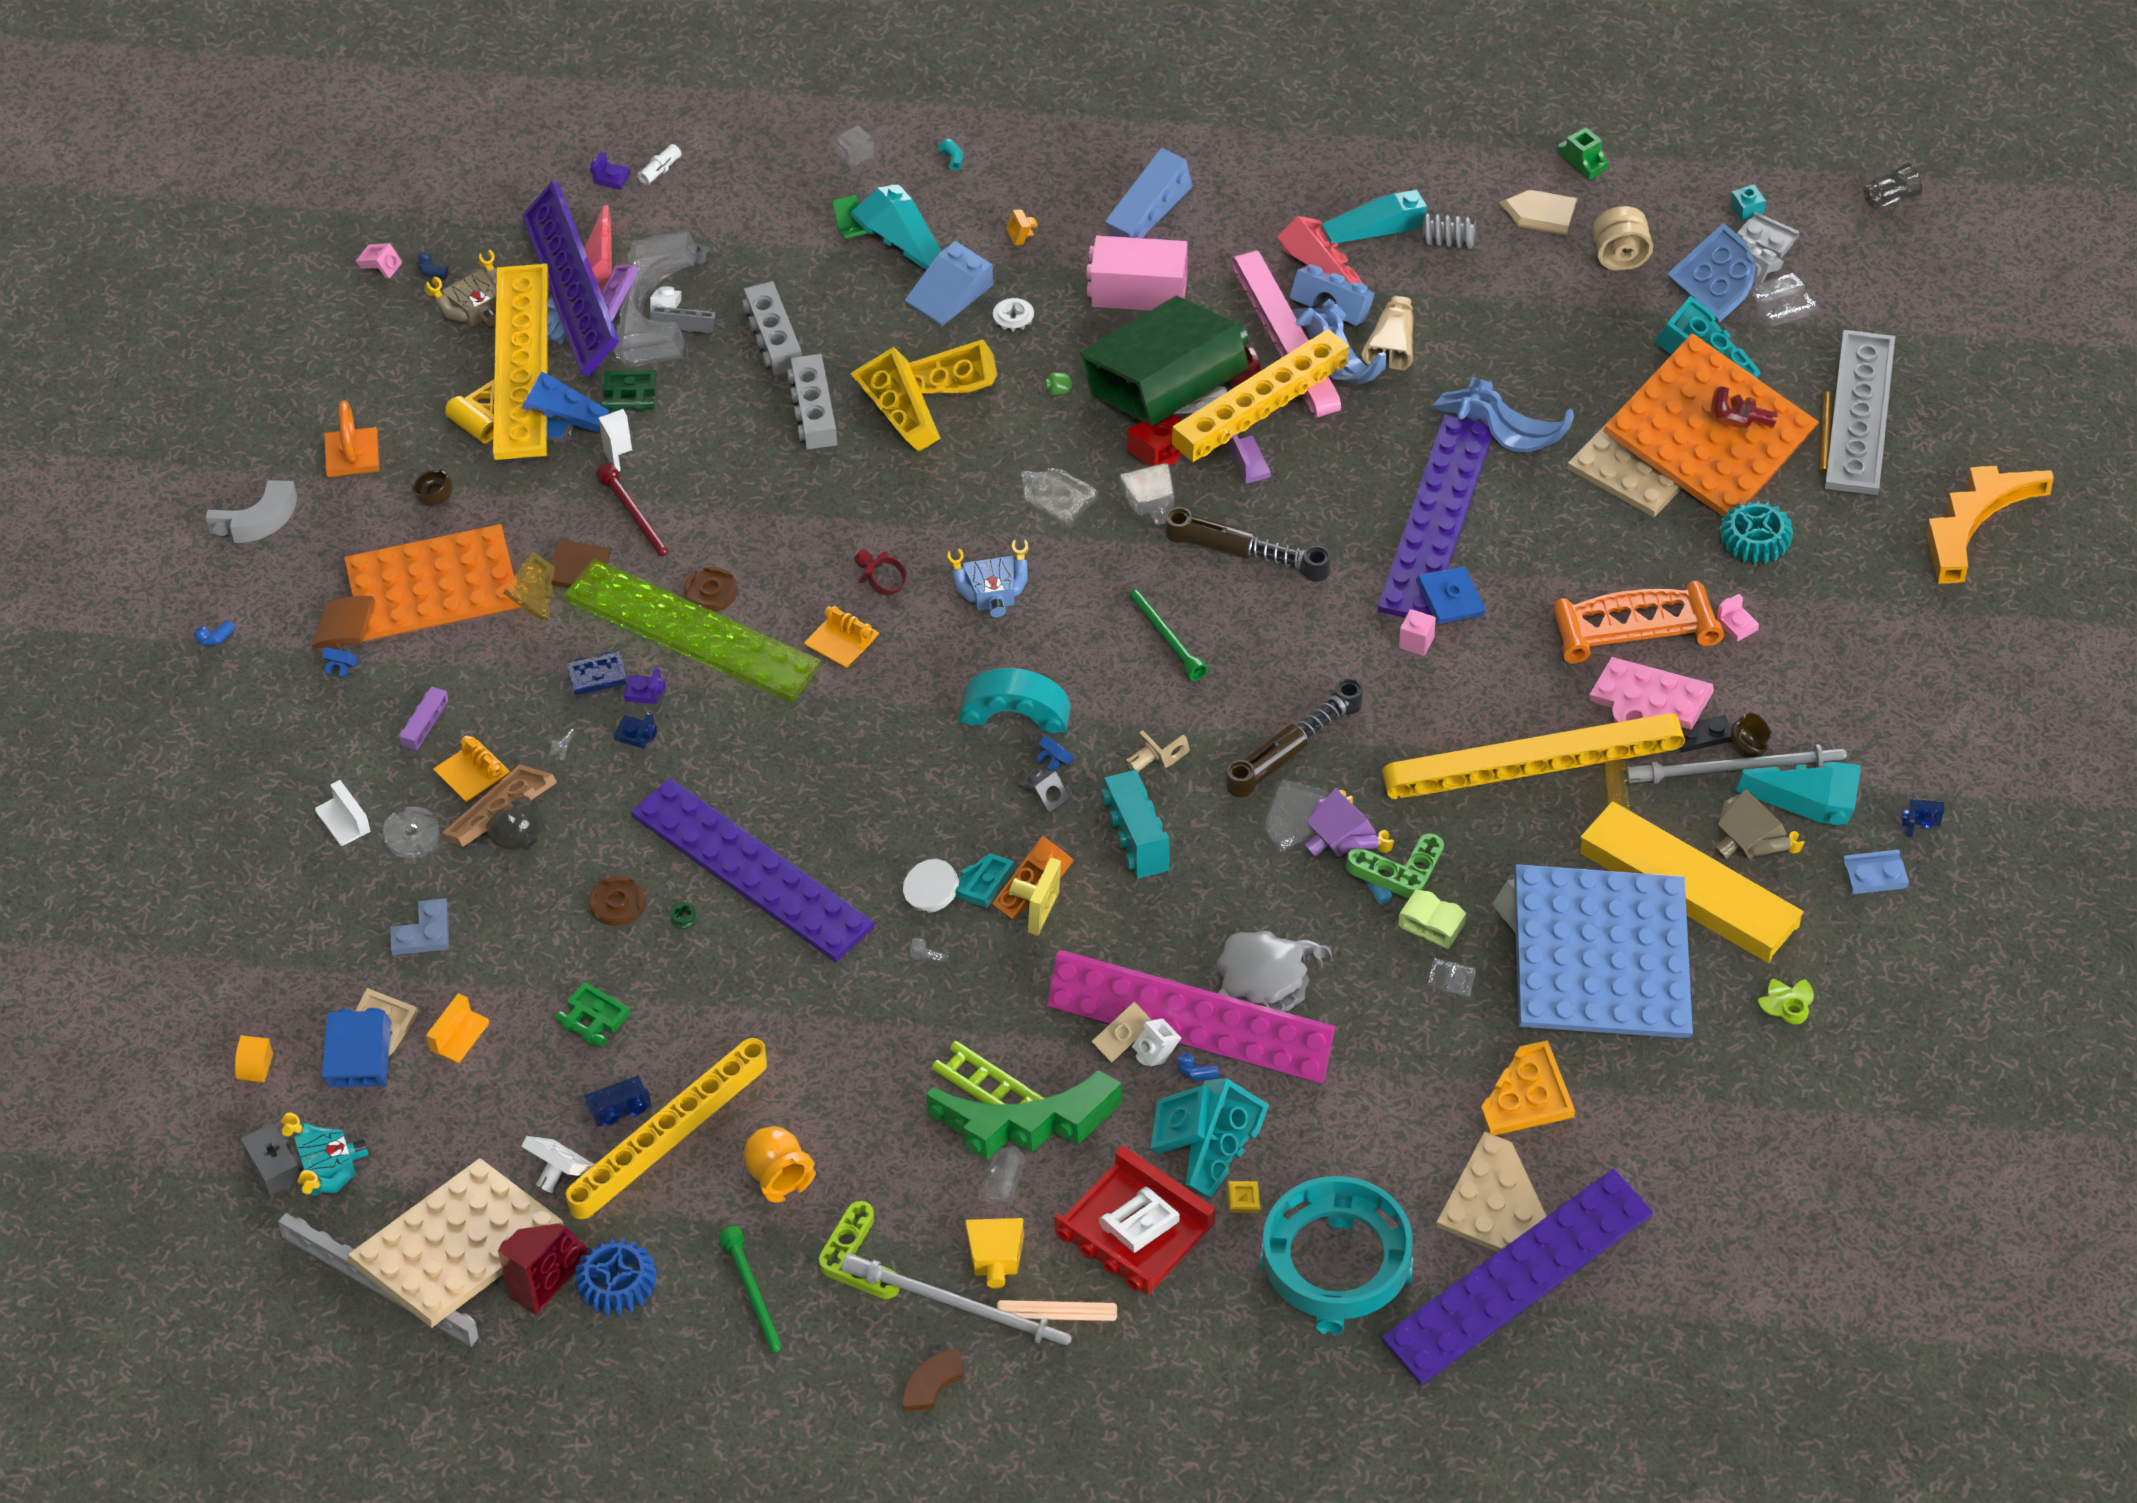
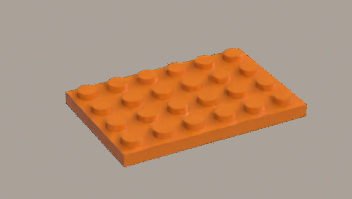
(433, 581)

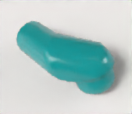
(949, 147)

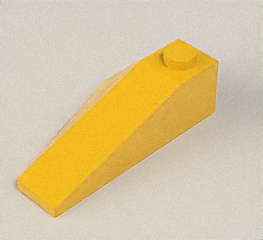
(956, 370)

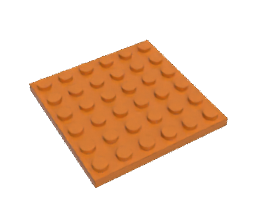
(1674, 431)

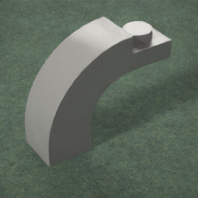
(259, 520)

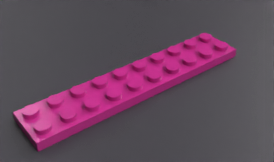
(1196, 1015)

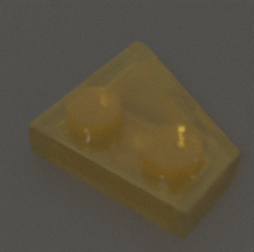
(532, 586)

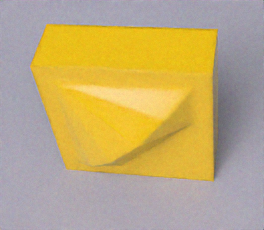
(1243, 1196)

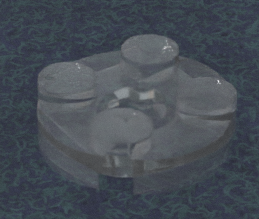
(411, 845)

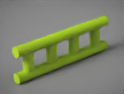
(985, 1068)

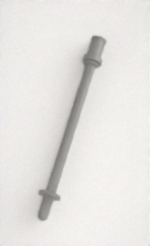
(1656, 772)
(874, 1272)

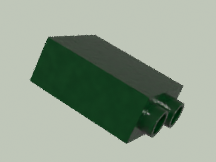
(1165, 359)

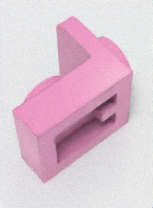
(381, 257)
(1735, 618)

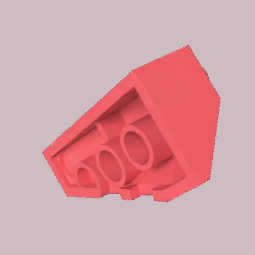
(1309, 244)
(599, 248)

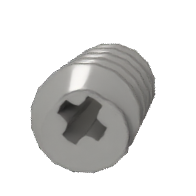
(1449, 231)

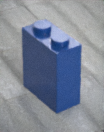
(356, 1048)

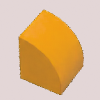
(253, 1058)

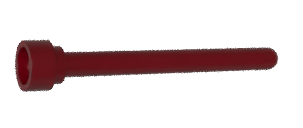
(609, 476)

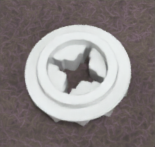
(1003, 311)

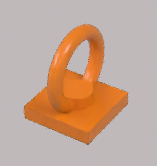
(351, 448)

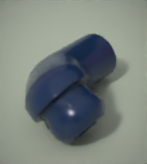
(428, 268)

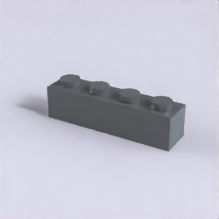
(686, 319)

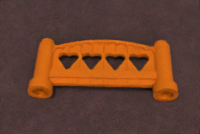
(1579, 634)

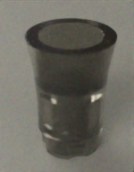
(1894, 186)

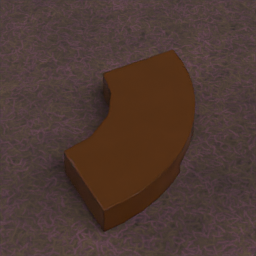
(931, 1379)

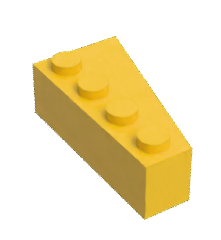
(897, 394)

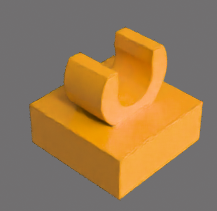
(1020, 227)

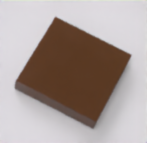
(572, 559)

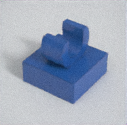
(340, 659)
(1054, 751)

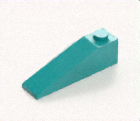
(1378, 217)
(897, 219)
(1699, 320)
(1815, 793)
(1230, 1121)

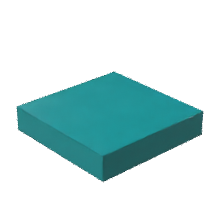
(1180, 1119)

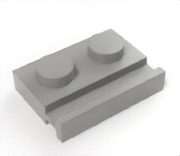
(1769, 234)

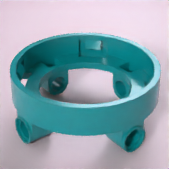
(1342, 1201)

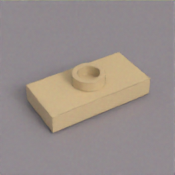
(1121, 1031)

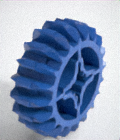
(626, 1288)

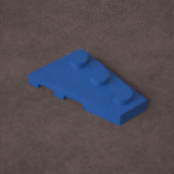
(560, 400)

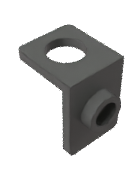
(1040, 781)

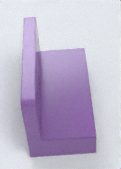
(1248, 458)

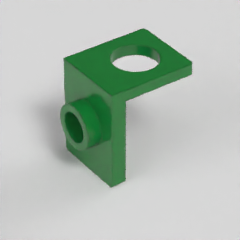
(845, 222)

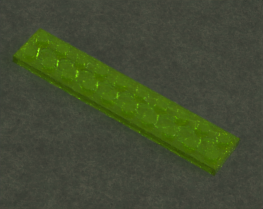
(693, 630)

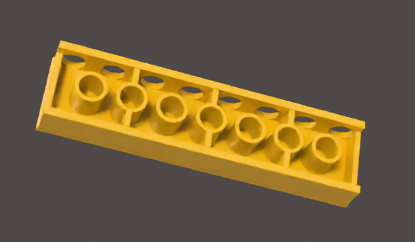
(1713, 892)

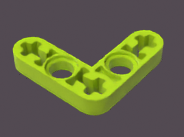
(846, 1226)

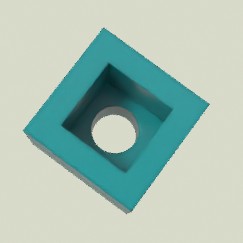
(1747, 202)

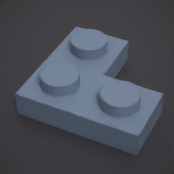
(428, 935)

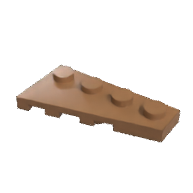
(518, 783)

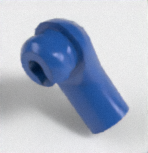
(214, 637)
(1194, 1071)

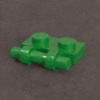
(598, 1008)

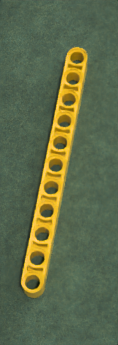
(1533, 756)

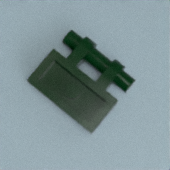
(629, 383)

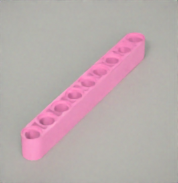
(1281, 324)

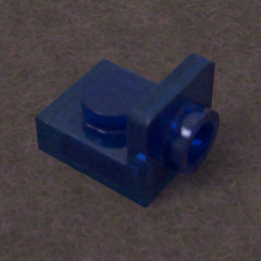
(636, 731)
(1922, 813)

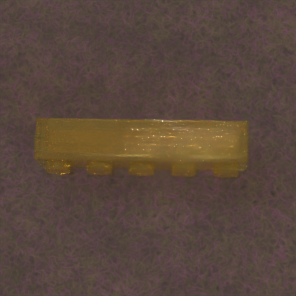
(1615, 782)

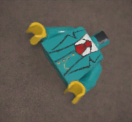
(323, 1155)

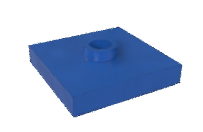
(1450, 595)

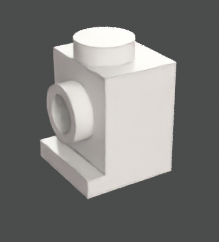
(1155, 1042)

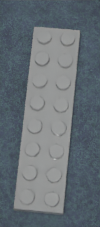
(1860, 412)

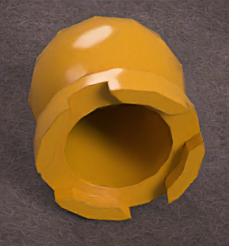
(777, 1163)

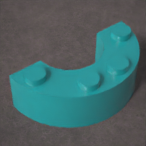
(1017, 692)

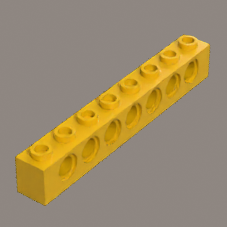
(1260, 395)

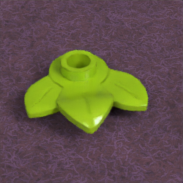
(1783, 999)

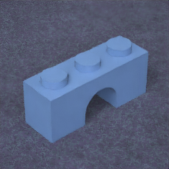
(1313, 283)

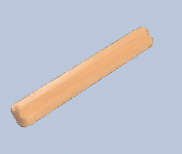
(1060, 1310)

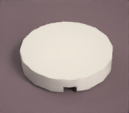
(930, 885)

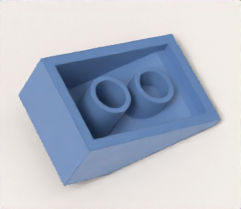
(951, 283)

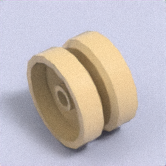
(1622, 238)

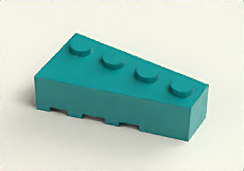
(1137, 824)

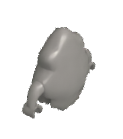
(1267, 968)

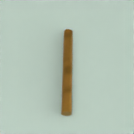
(1826, 425)

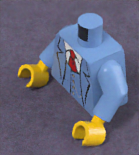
(991, 582)

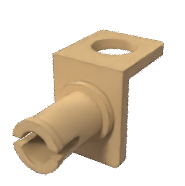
(1153, 752)

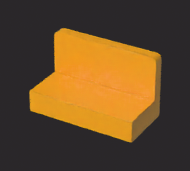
(456, 1030)

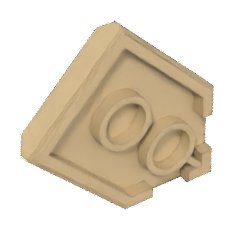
(1541, 211)

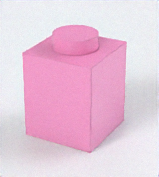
(1417, 632)

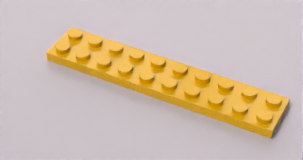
(519, 359)

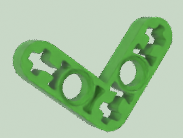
(1407, 873)

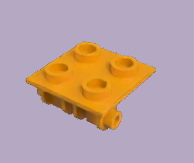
(841, 637)
(471, 769)

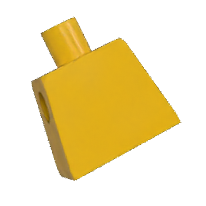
(995, 1247)

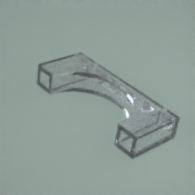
(639, 338)

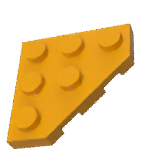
(1528, 1093)

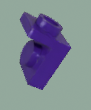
(607, 173)
(645, 688)

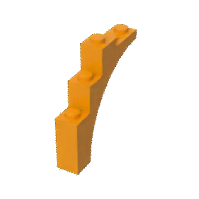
(1967, 510)

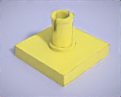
(1040, 896)

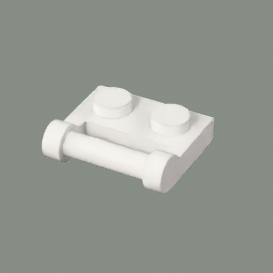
(1143, 1225)

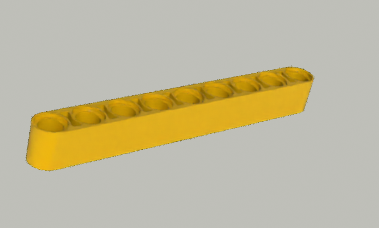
(661, 1140)

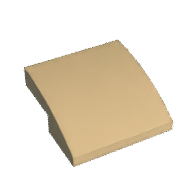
(400, 1014)

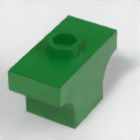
(1584, 153)

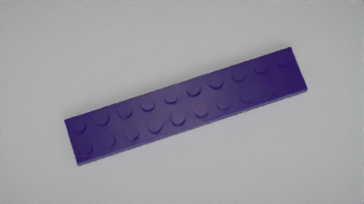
(570, 279)
(1436, 512)
(753, 870)
(1516, 1277)

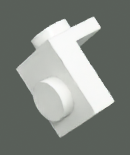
(666, 297)

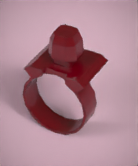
(865, 560)

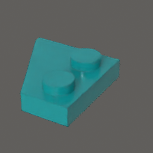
(984, 880)

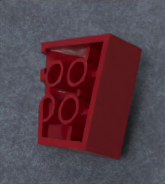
(539, 1263)

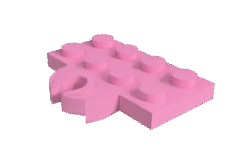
(1644, 692)

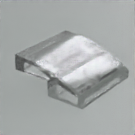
(1782, 300)

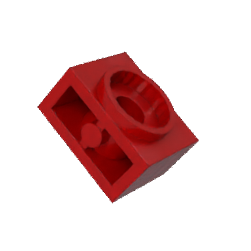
(1154, 442)

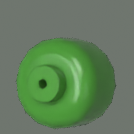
(1058, 383)

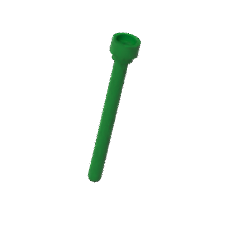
(1193, 666)
(732, 1241)

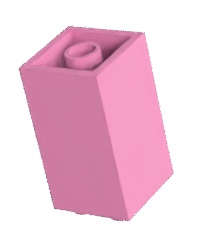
(1136, 272)

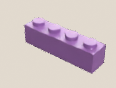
(423, 718)

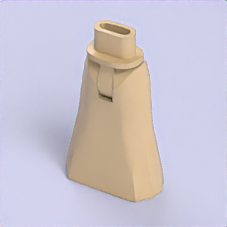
(1393, 335)

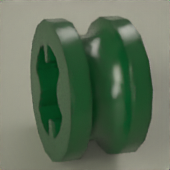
(678, 910)

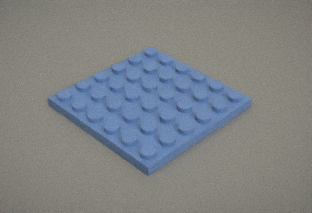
(1602, 951)

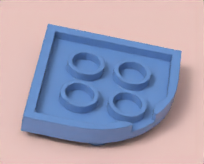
(1717, 272)

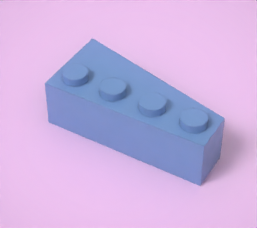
(1151, 196)

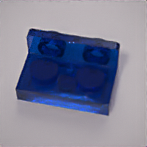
(597, 673)
(618, 1101)

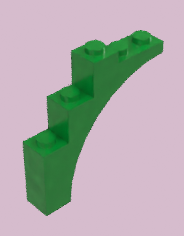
(1028, 1124)

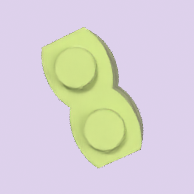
(1432, 918)

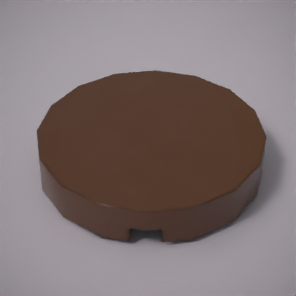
(713, 596)
(617, 909)

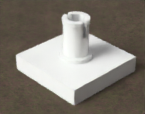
(559, 1160)

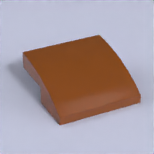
(344, 622)

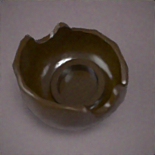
(432, 487)
(1750, 735)

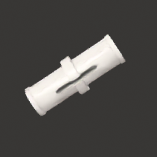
(659, 164)

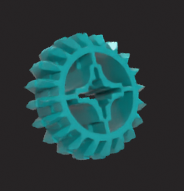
(1756, 536)

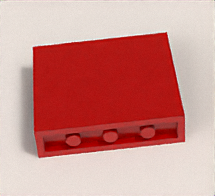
(1114, 1189)

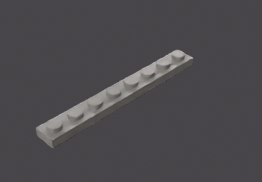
(325, 1248)

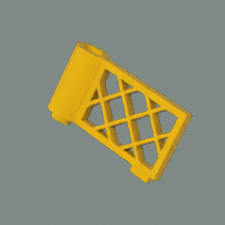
(472, 416)

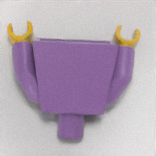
(1343, 827)

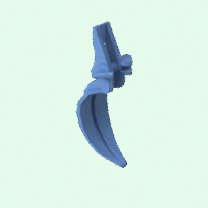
(1332, 317)
(1506, 425)

